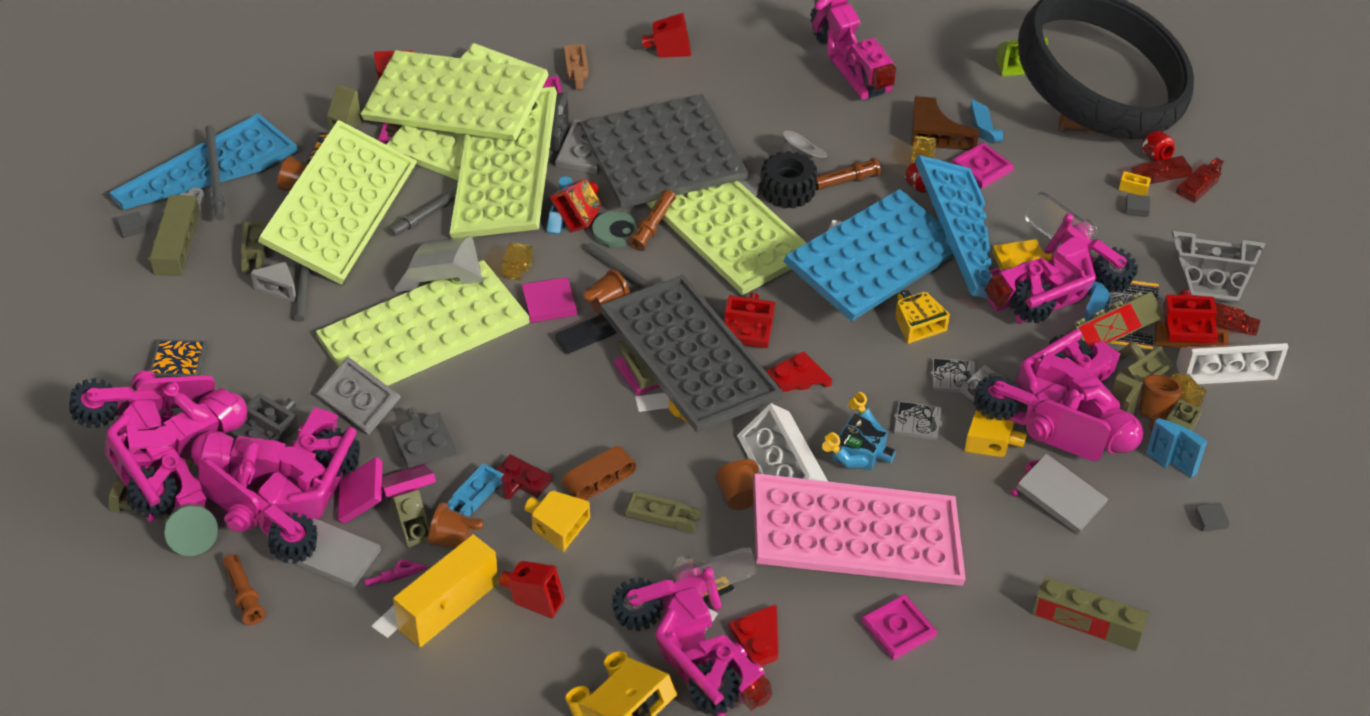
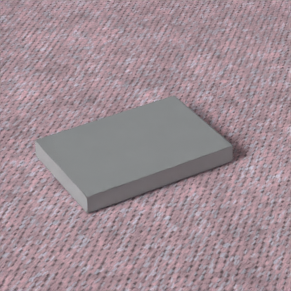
(576, 152)
(358, 395)
(1062, 493)
(340, 555)

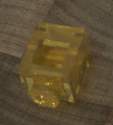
(923, 146)
(517, 261)
(1190, 389)

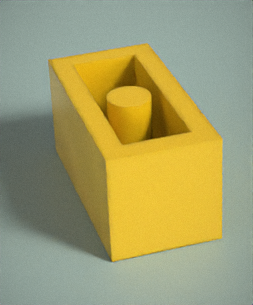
(1134, 184)

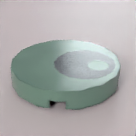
(613, 228)

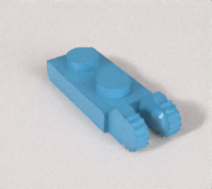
(475, 490)

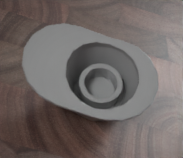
(796, 143)

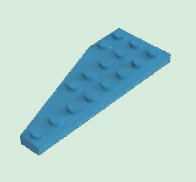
(240, 152)
(961, 214)

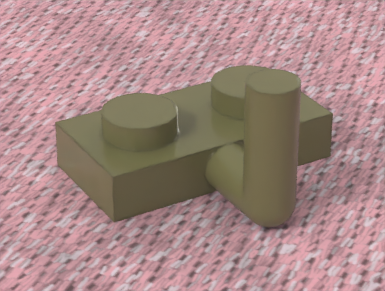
(1152, 364)

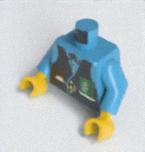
(861, 440)

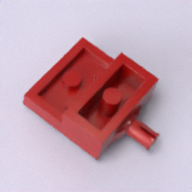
(1190, 318)
(750, 319)

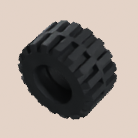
(788, 179)

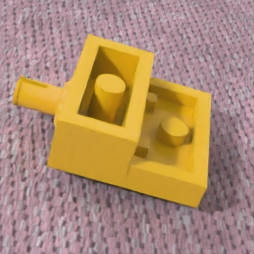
(1015, 253)

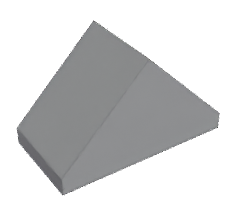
(275, 281)

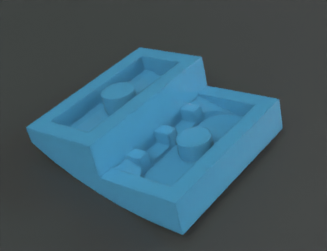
(1176, 445)

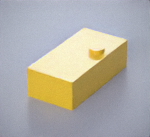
(446, 590)

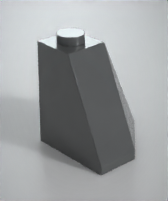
(560, 122)

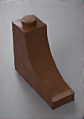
(932, 123)

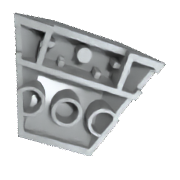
(442, 261)
(1216, 266)

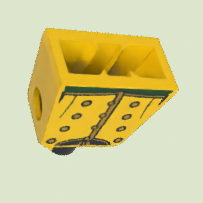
(920, 316)

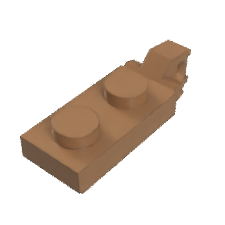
(576, 64)

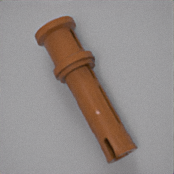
(855, 172)
(647, 227)
(246, 597)

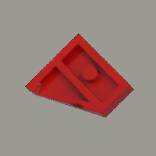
(798, 373)
(758, 635)

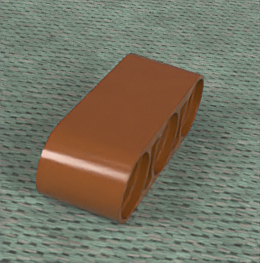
(599, 473)

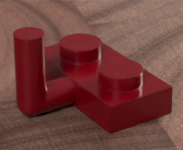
(522, 476)

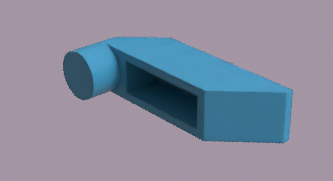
(982, 121)
(555, 221)
(1098, 300)

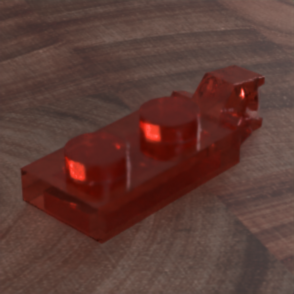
(1164, 169)
(1201, 181)
(1236, 320)

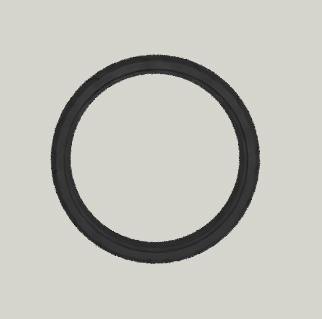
(1082, 103)

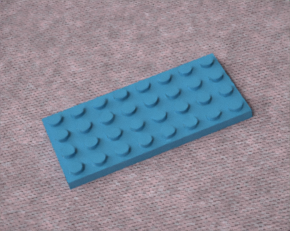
(872, 254)

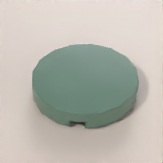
(190, 529)

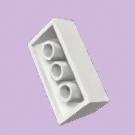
(1232, 362)
(779, 446)

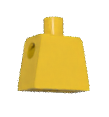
(992, 436)
(558, 517)

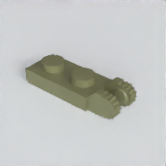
(251, 247)
(636, 368)
(662, 511)

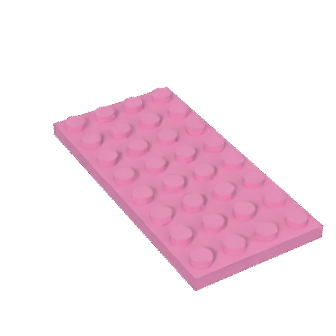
(857, 530)

